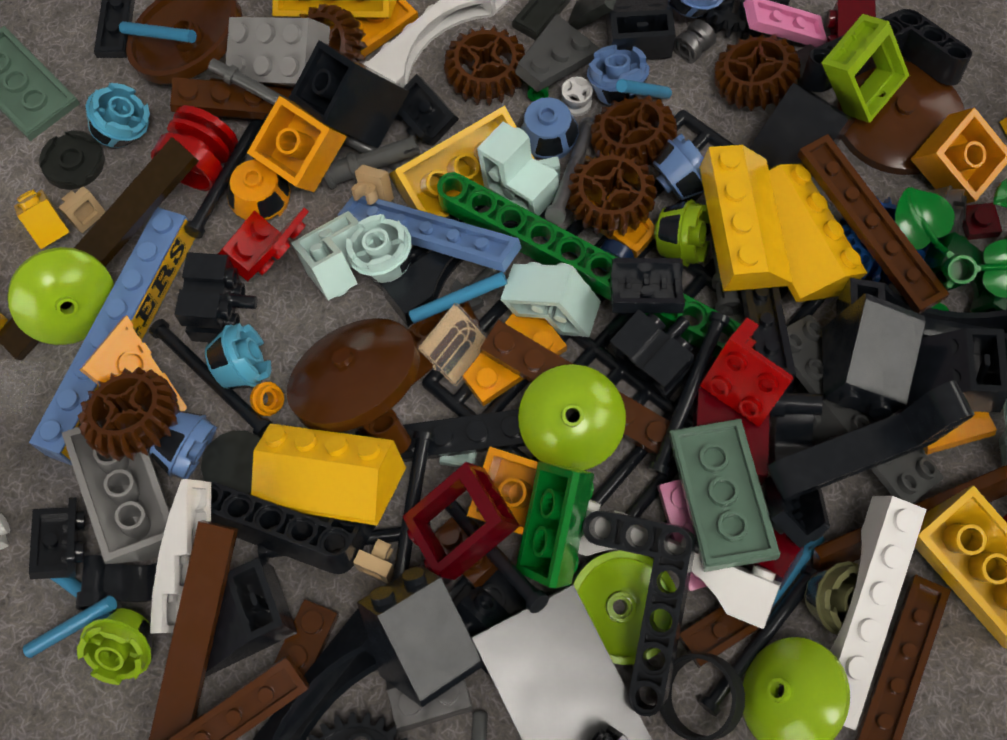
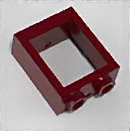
(490, 503)

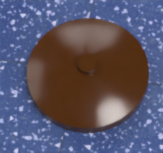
(163, 59)
(902, 123)
(353, 375)

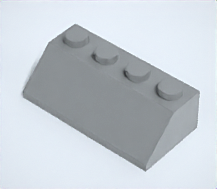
(121, 501)

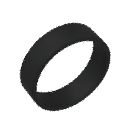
(737, 692)

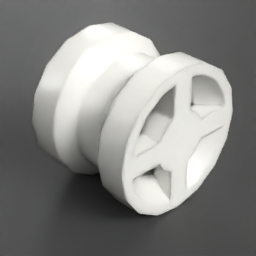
(580, 89)

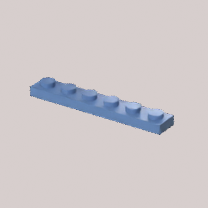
(443, 234)

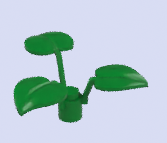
(929, 216)

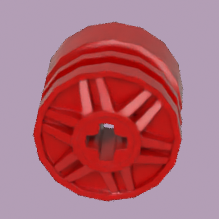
(205, 138)

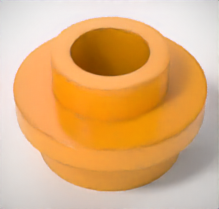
(274, 402)

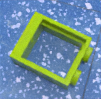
(865, 39)

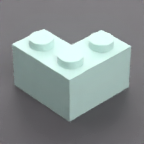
(512, 171)
(325, 255)
(552, 294)

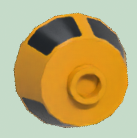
(257, 189)

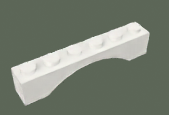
(400, 54)
(885, 555)
(740, 591)

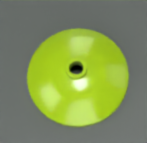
(50, 280)
(566, 443)
(623, 578)
(813, 696)

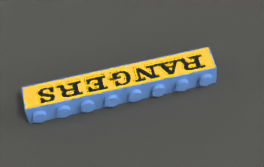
(135, 294)

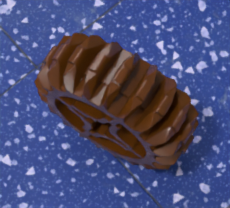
(345, 34)
(756, 71)
(489, 74)
(637, 126)
(624, 206)
(128, 414)

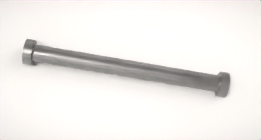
(556, 212)

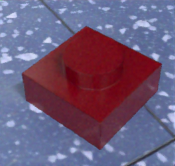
(981, 222)

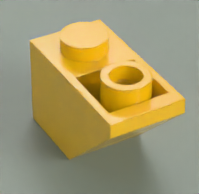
(40, 218)

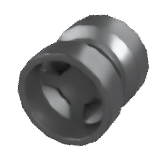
(697, 38)

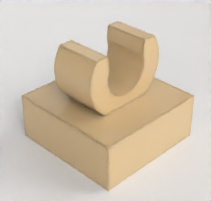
(372, 184)
(81, 209)
(377, 562)

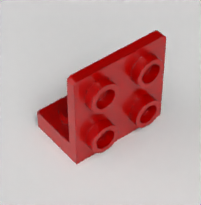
(258, 241)
(746, 377)

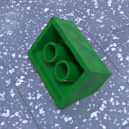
(555, 524)

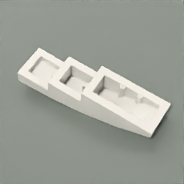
(189, 506)

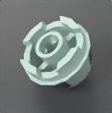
(380, 249)

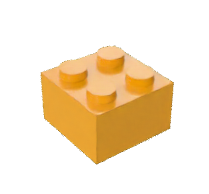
(296, 145)
(962, 154)
(514, 481)

